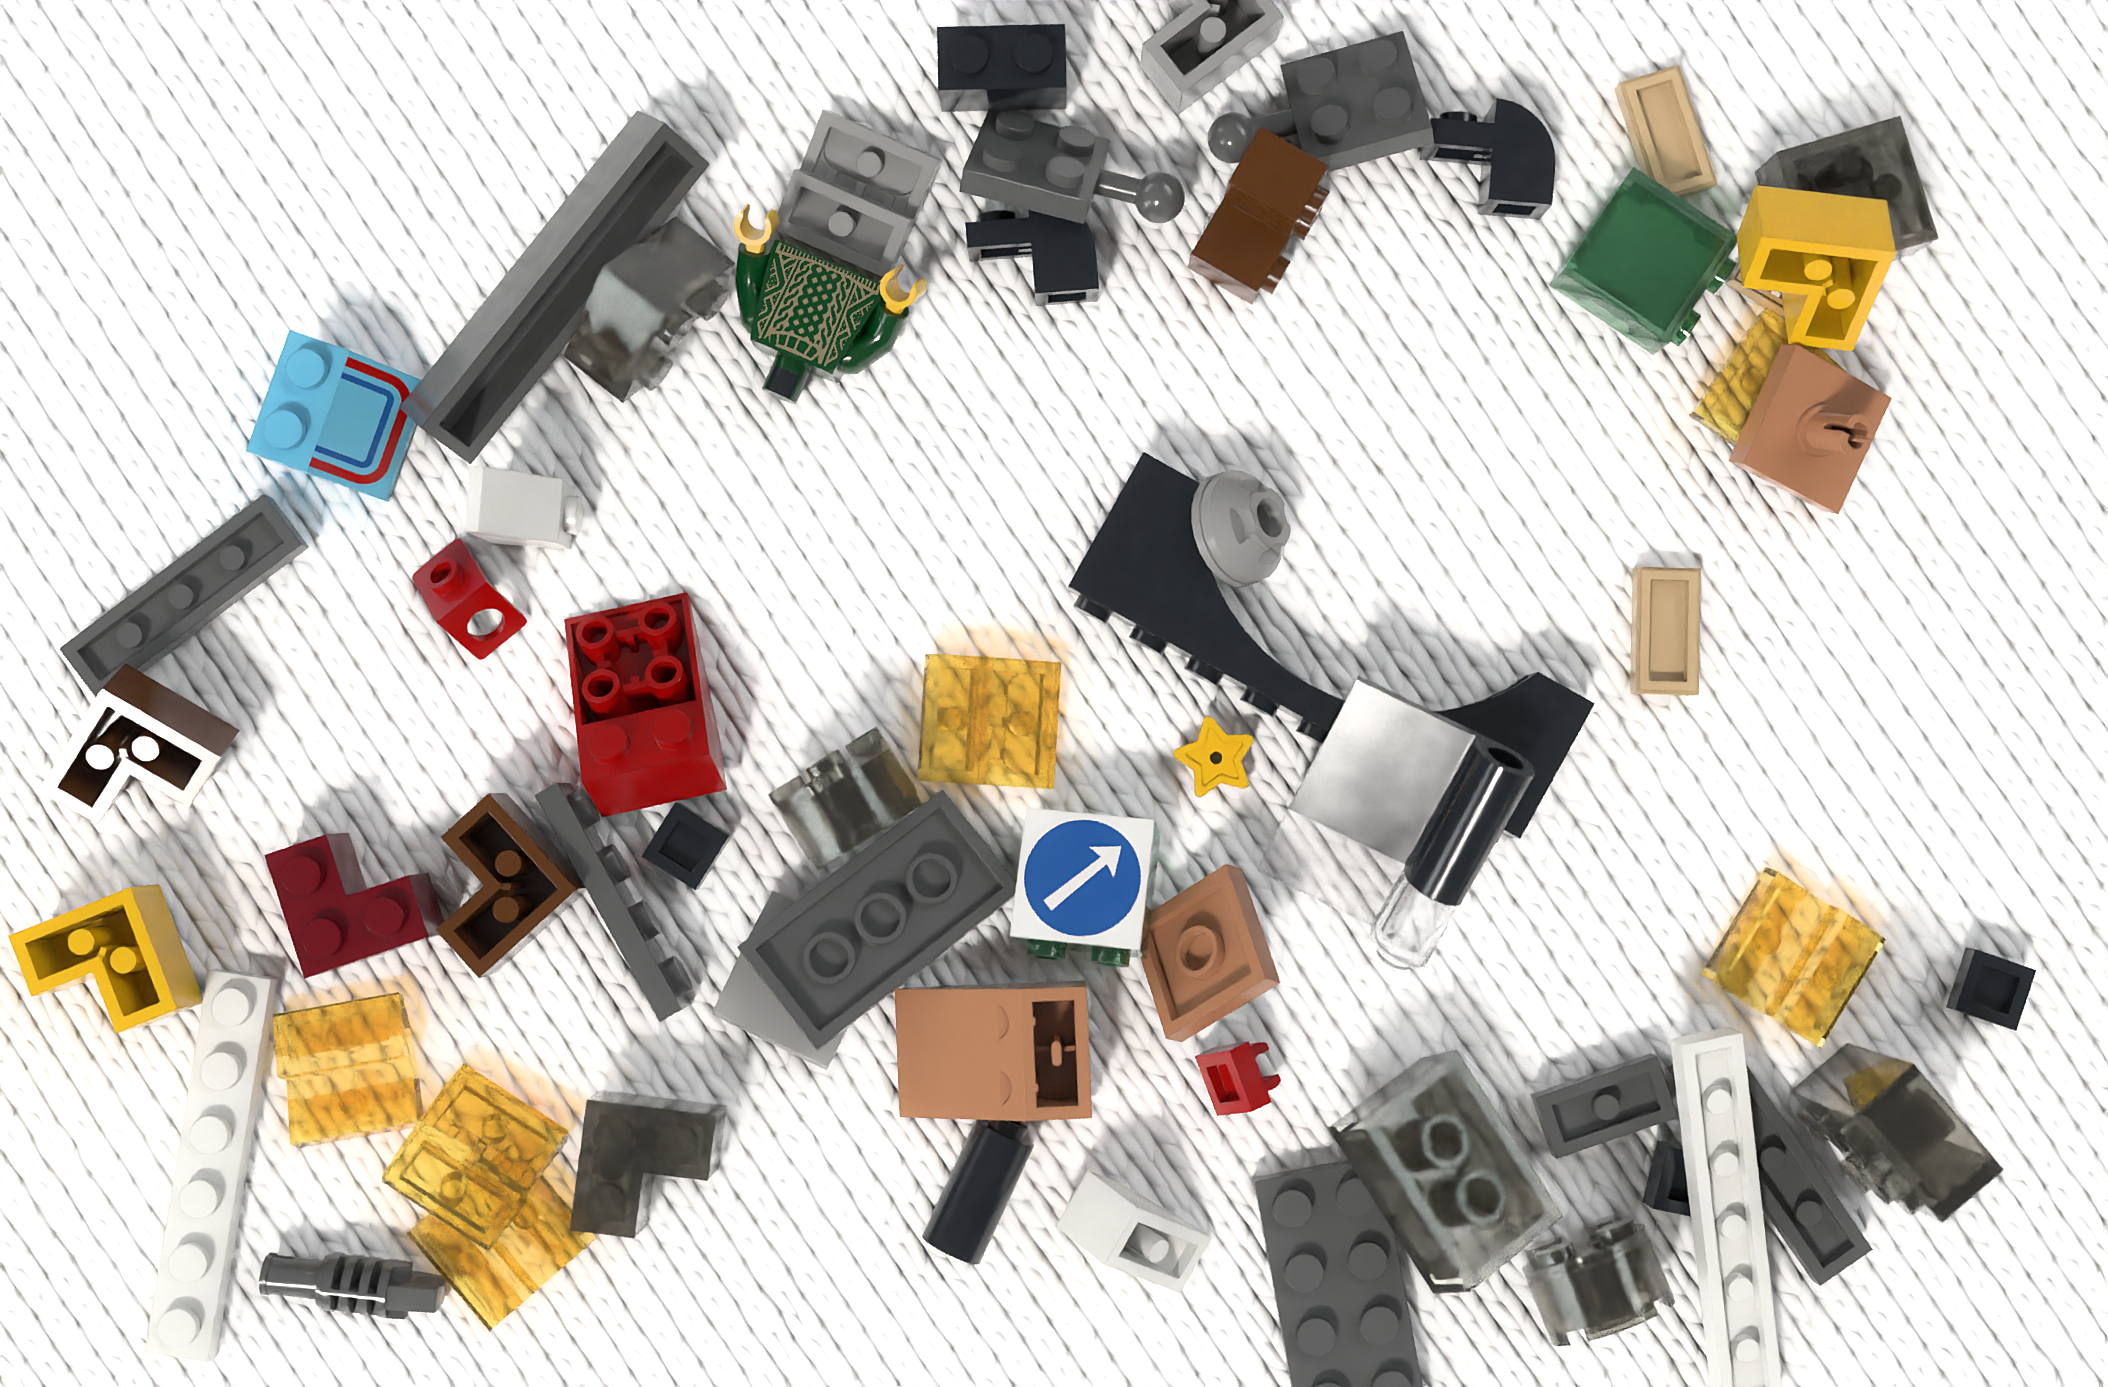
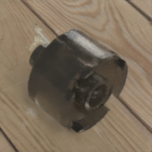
(846, 799)
(1597, 1281)

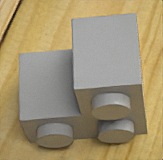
(1207, 46)

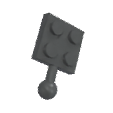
(1342, 107)
(1058, 171)

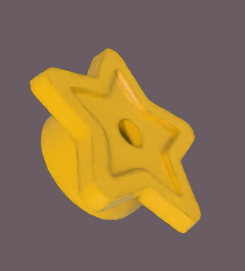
(1197, 757)

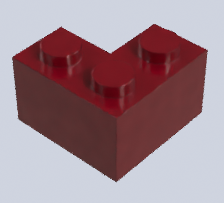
(336, 916)

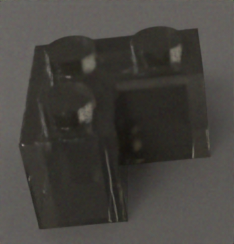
(1864, 164)
(646, 307)
(630, 1141)

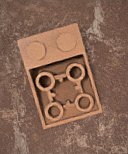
(994, 1051)

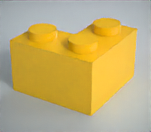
(1822, 257)
(123, 944)

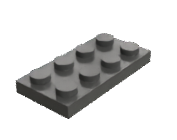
(879, 920)
(1335, 1280)

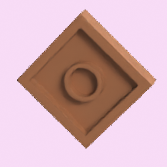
(1810, 428)
(1207, 954)

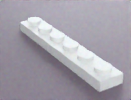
(211, 1165)
(1726, 1208)

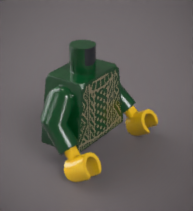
(812, 310)

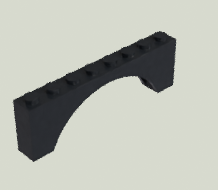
(1156, 581)

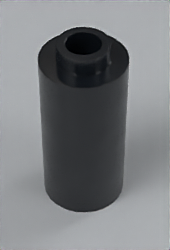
(978, 1189)

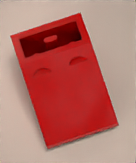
(643, 706)

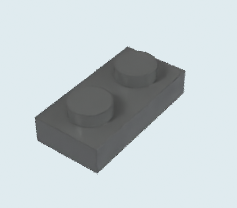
(1604, 1105)

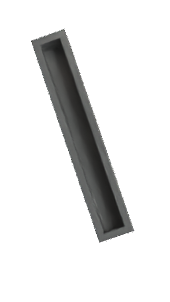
(547, 288)

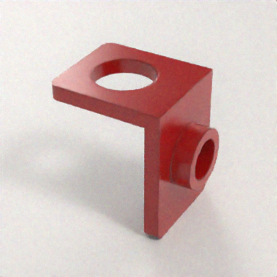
(457, 590)

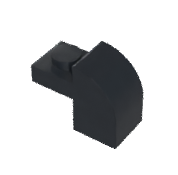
(1512, 153)
(1059, 248)

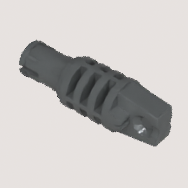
(354, 1284)

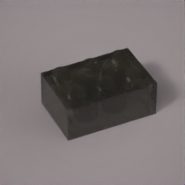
(1894, 1132)
(1446, 1173)

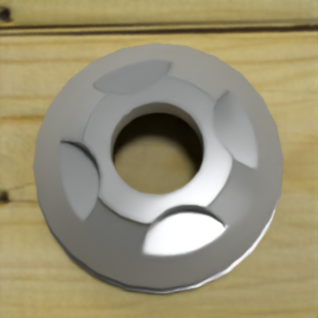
(1229, 527)

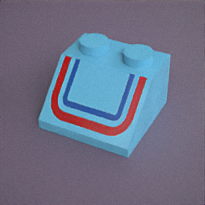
(335, 416)

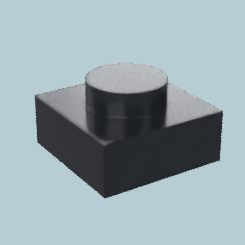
(686, 845)
(1991, 988)
(1667, 1182)

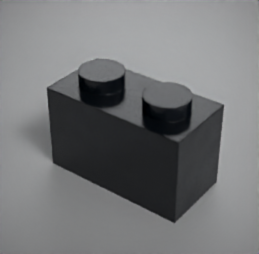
(1002, 67)

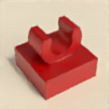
(1235, 1078)

